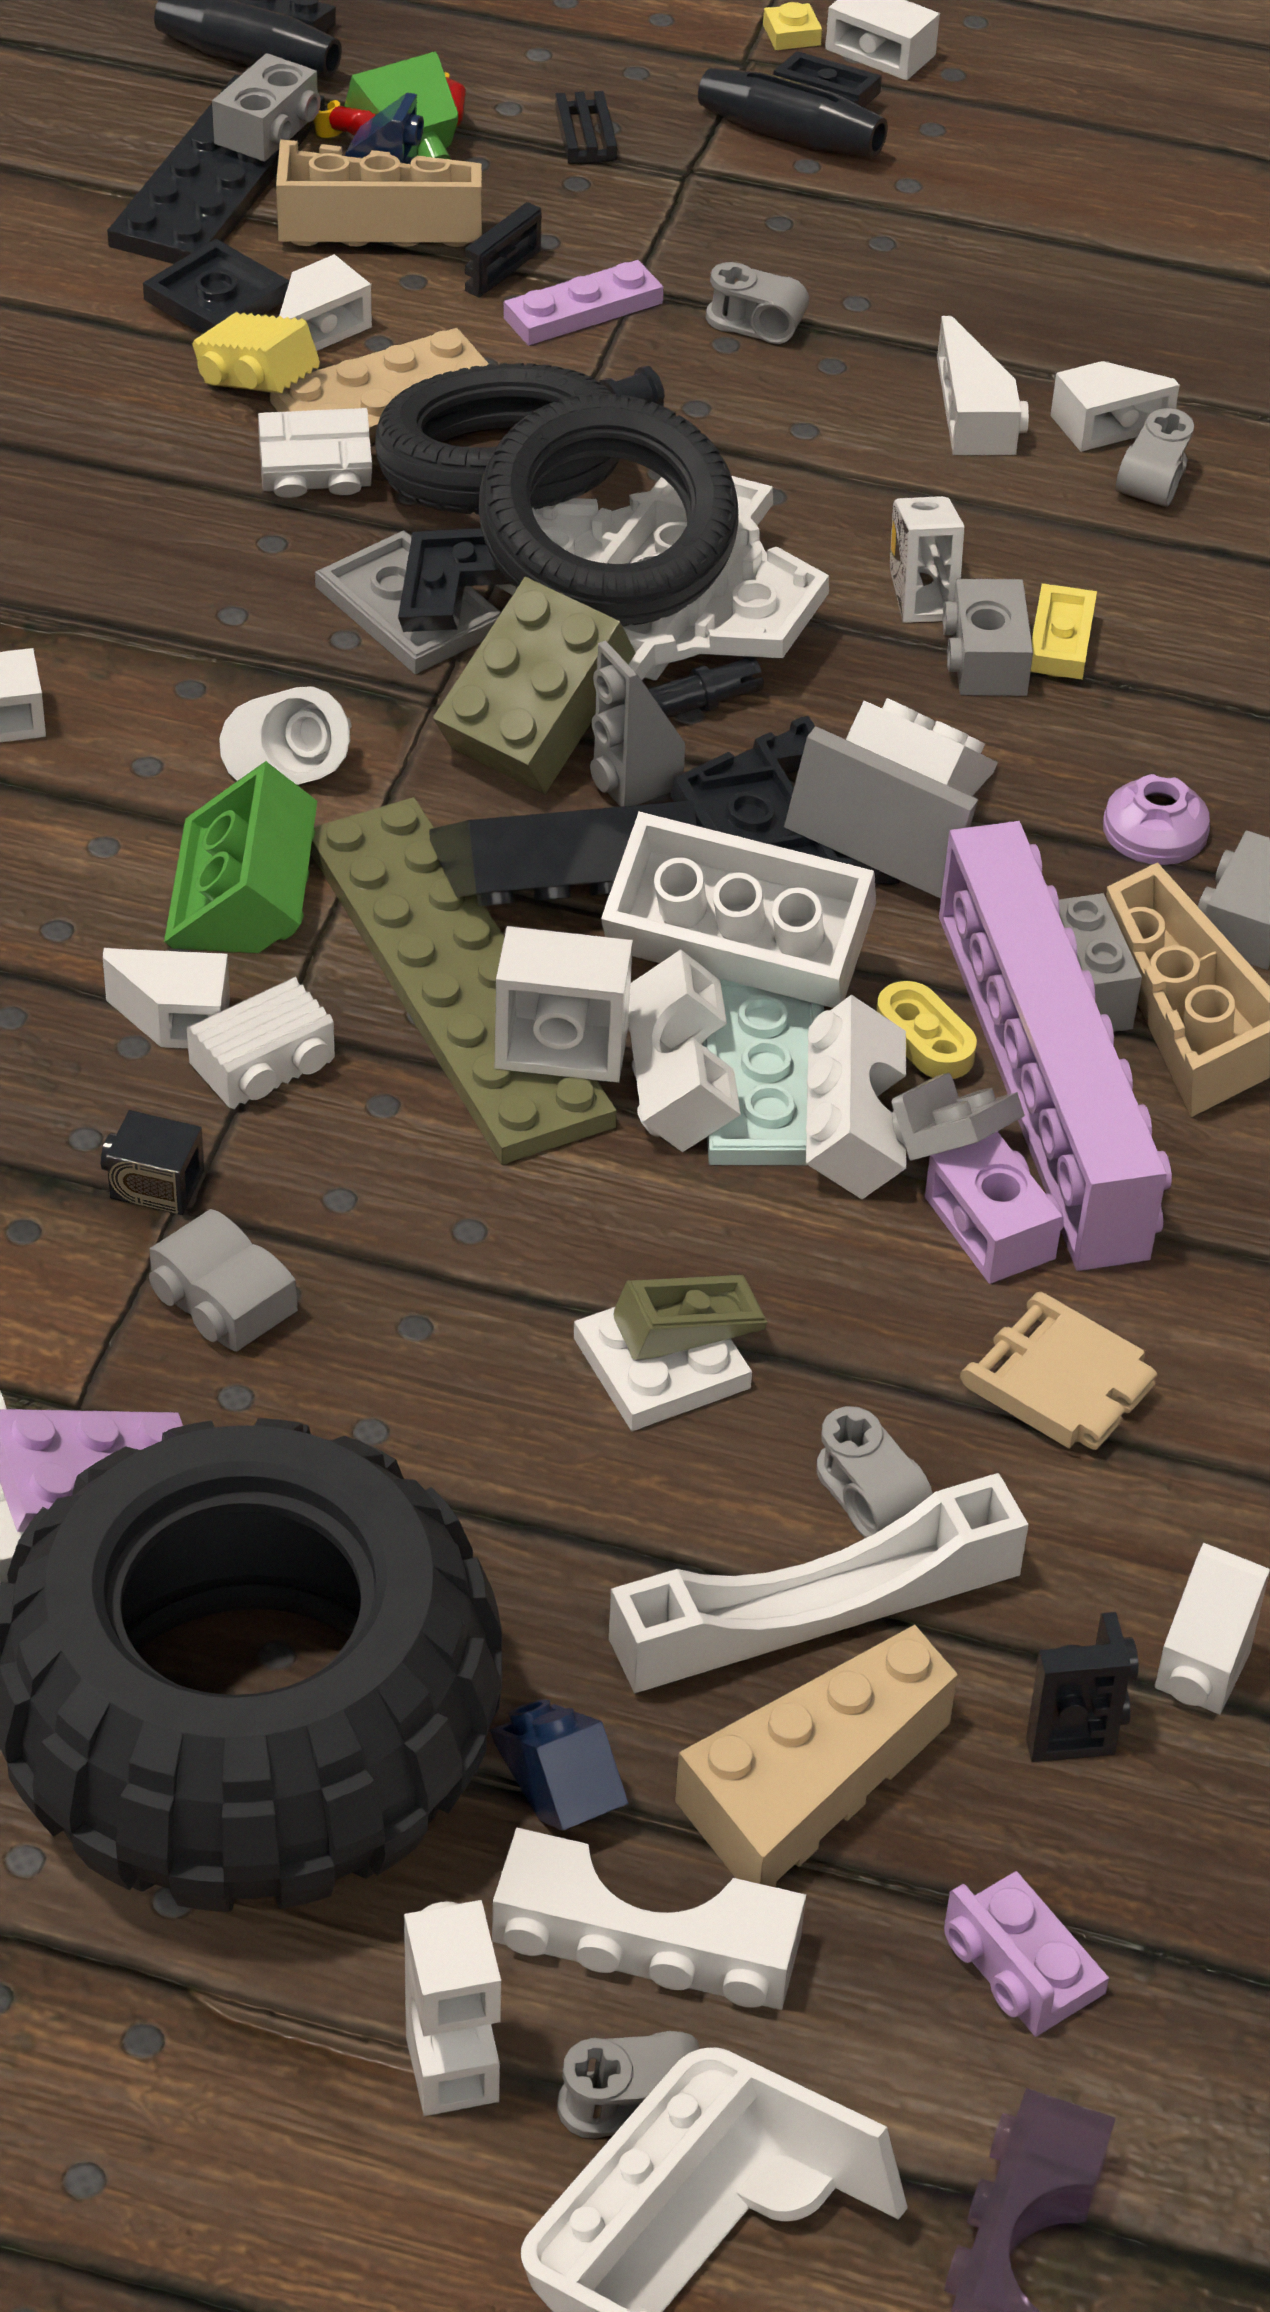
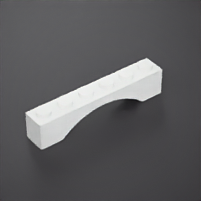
(701, 1622)

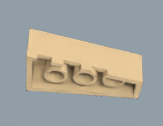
(376, 198)
(1194, 991)
(811, 1757)

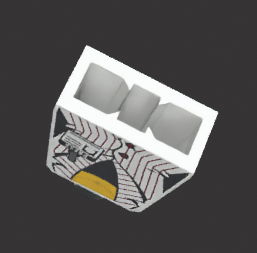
(927, 540)

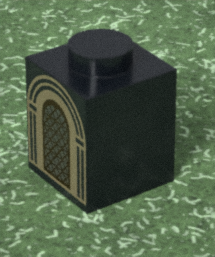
(154, 1162)

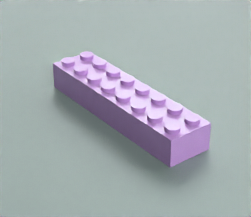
(1053, 1046)

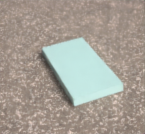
(769, 1057)

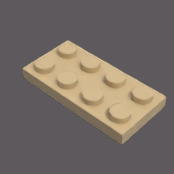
(378, 377)

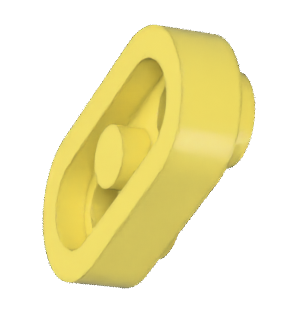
(935, 1035)

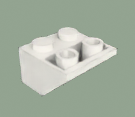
(910, 741)

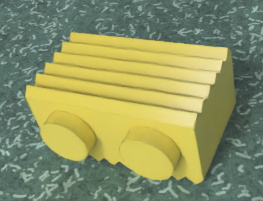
(256, 352)

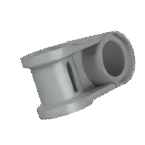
(756, 303)
(1157, 457)
(868, 1470)
(621, 2079)

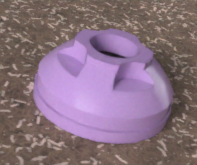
(1155, 831)

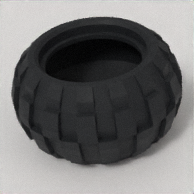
(264, 1785)

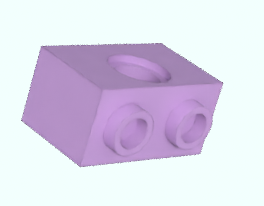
(994, 1207)

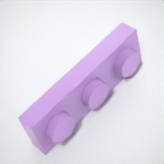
(583, 302)

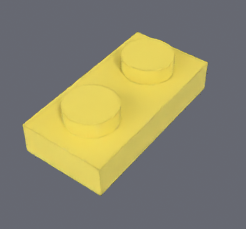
(1062, 631)

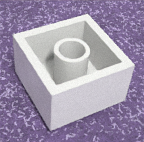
(562, 1004)

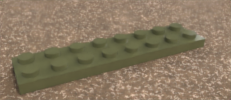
(444, 969)

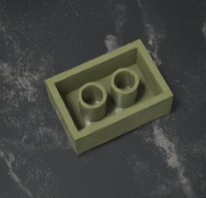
(530, 685)

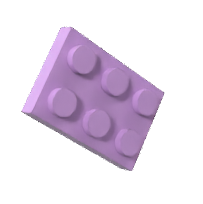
(51, 1447)

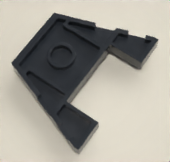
(752, 794)

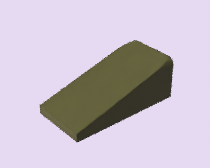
(685, 1313)

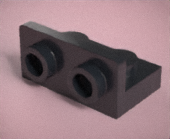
(1082, 1696)

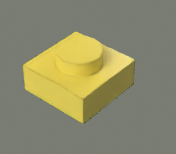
(792, 26)

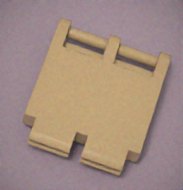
(1065, 1377)

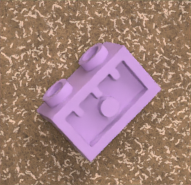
(1023, 1952)

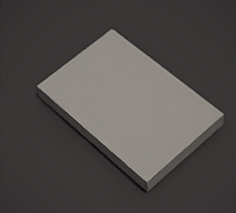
(370, 593)
(876, 810)

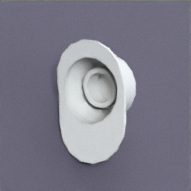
(293, 730)

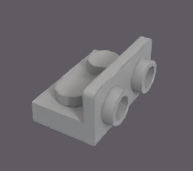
(937, 1120)

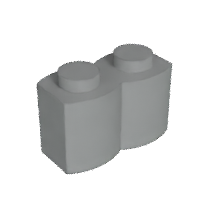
(222, 1280)

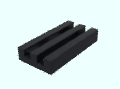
(584, 109)
(503, 249)

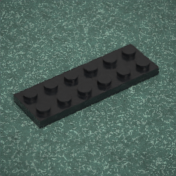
(194, 195)

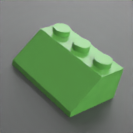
(243, 866)

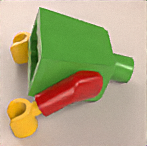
(438, 101)

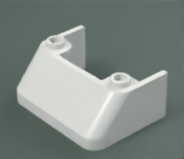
(685, 2172)

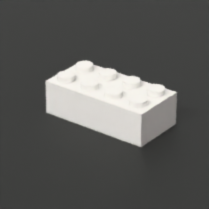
(741, 909)

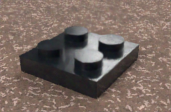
(214, 286)

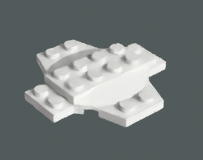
(749, 609)

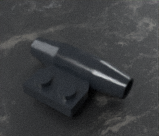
(251, 28)
(802, 103)

